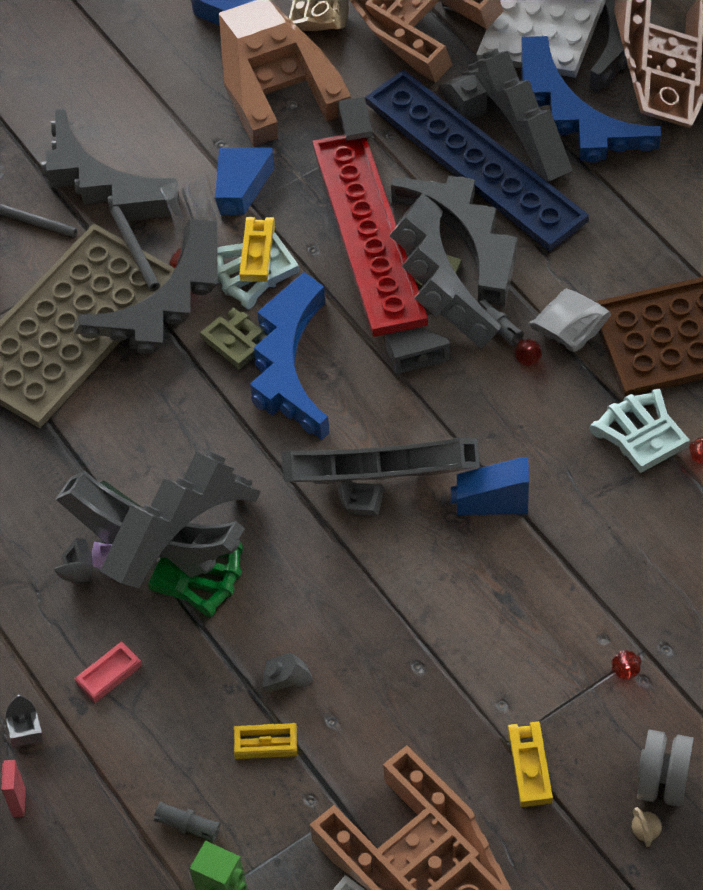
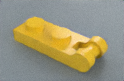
(257, 249)
(530, 765)

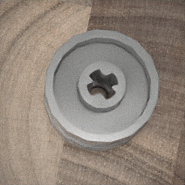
(664, 768)

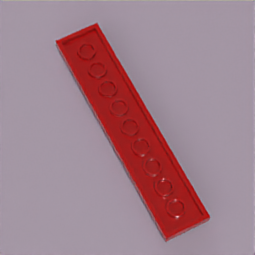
(365, 228)

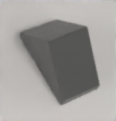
(354, 118)

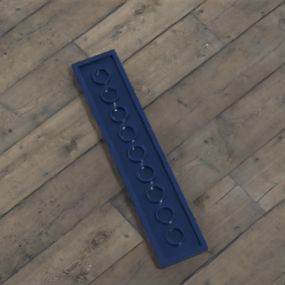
(474, 155)

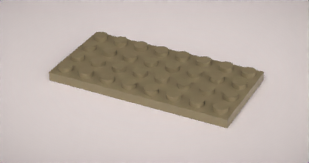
(38, 346)

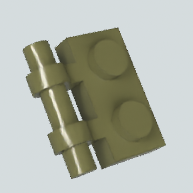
(229, 341)

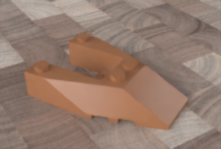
(395, 22)
(267, 54)
(663, 62)
(431, 852)

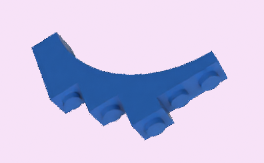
(595, 130)
(284, 323)

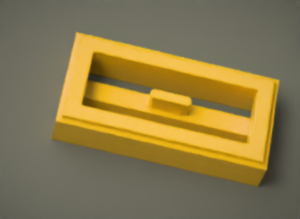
(265, 746)

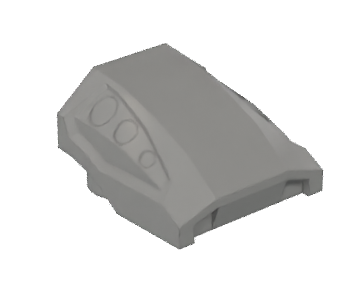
(571, 319)

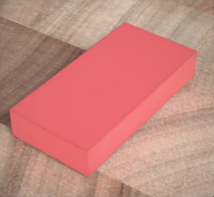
(108, 672)
(13, 788)

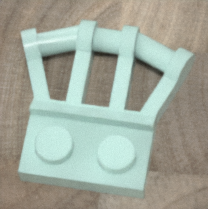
(281, 267)
(649, 444)

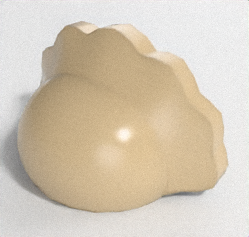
(646, 826)

